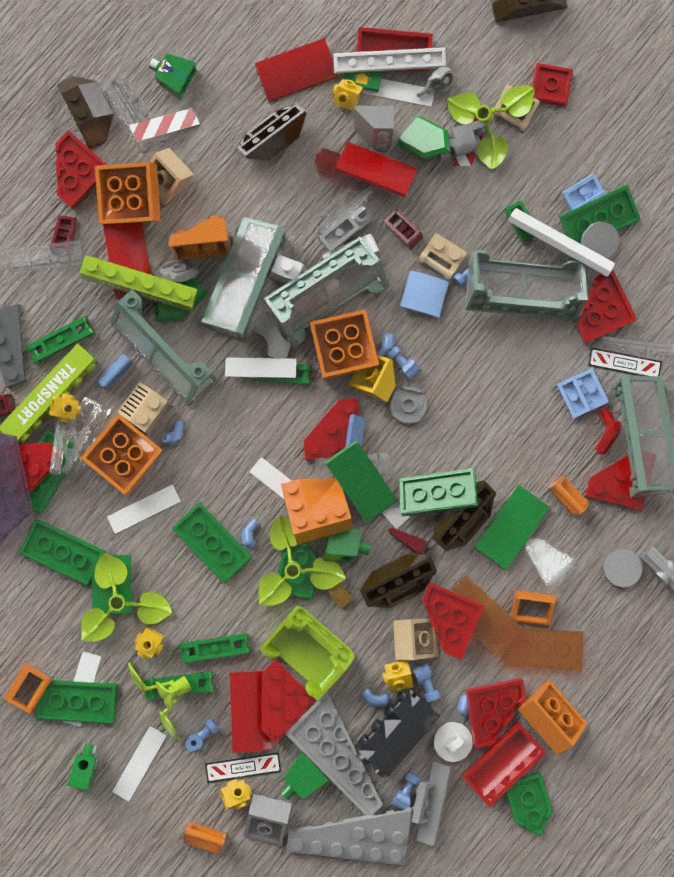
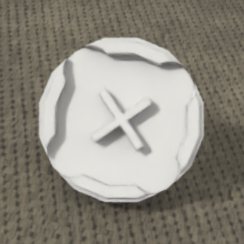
(452, 741)

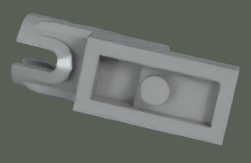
(463, 139)
(345, 229)

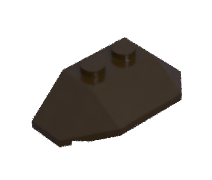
(513, 9)
(88, 109)
(273, 133)
(458, 526)
(398, 580)

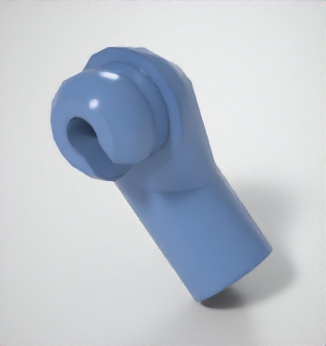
(387, 344)
(176, 435)
(247, 534)
(376, 701)
(463, 706)

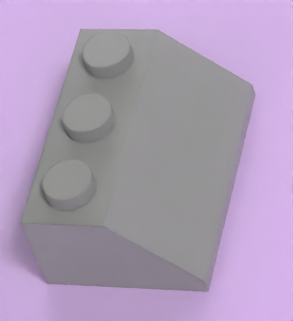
(375, 125)

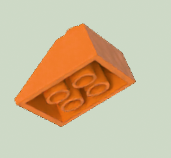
(128, 193)
(204, 240)
(344, 344)
(122, 455)
(316, 508)

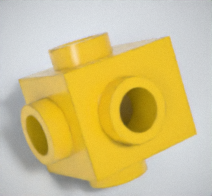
(347, 94)
(58, 405)
(154, 638)
(398, 676)
(231, 800)

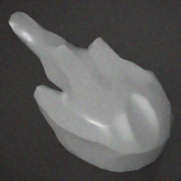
(441, 79)

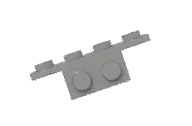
(430, 803)

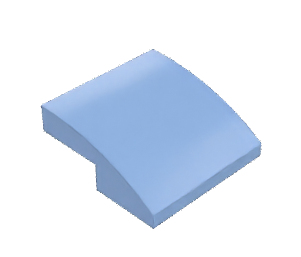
(583, 192)
(424, 294)
(583, 393)

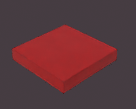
(552, 84)

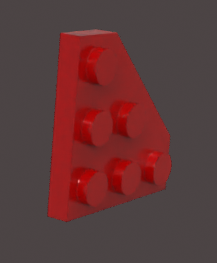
(74, 169)
(605, 309)
(331, 432)
(36, 462)
(613, 485)
(452, 618)
(281, 701)
(492, 709)

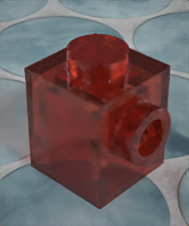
(326, 162)

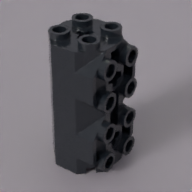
(396, 733)

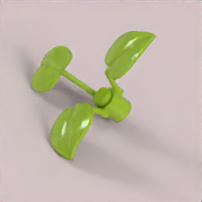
(466, 105)
(112, 571)
(274, 588)
(176, 690)

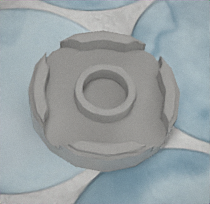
(601, 238)
(179, 270)
(408, 405)
(622, 568)

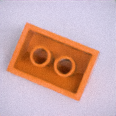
(553, 717)

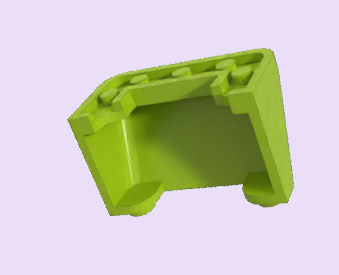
(309, 650)

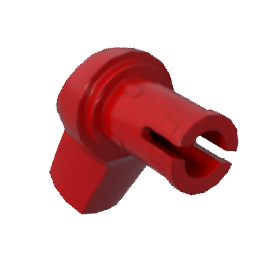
(611, 433)

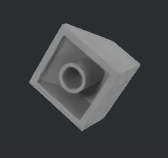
(267, 819)

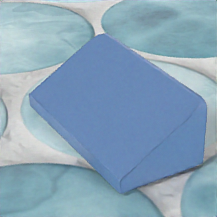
(115, 371)
(355, 429)

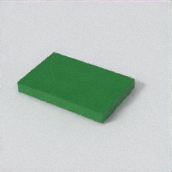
(101, 596)

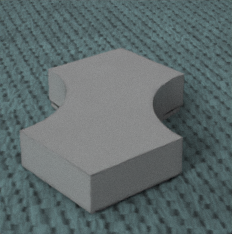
(269, 330)

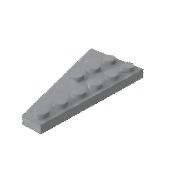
(330, 748)
(363, 838)

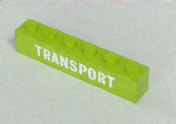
(142, 283)
(37, 404)

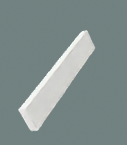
(389, 60)
(561, 242)

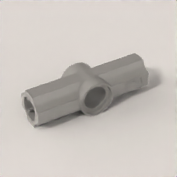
(663, 568)

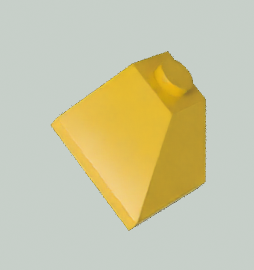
(376, 381)

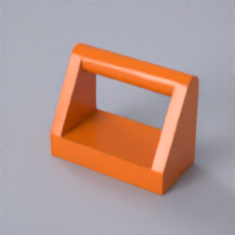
(569, 496)
(550, 599)
(10, 695)
(204, 838)

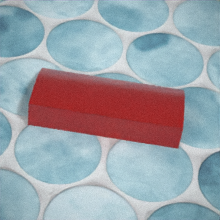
(383, 40)
(296, 70)
(376, 169)
(127, 248)
(246, 713)
(503, 763)

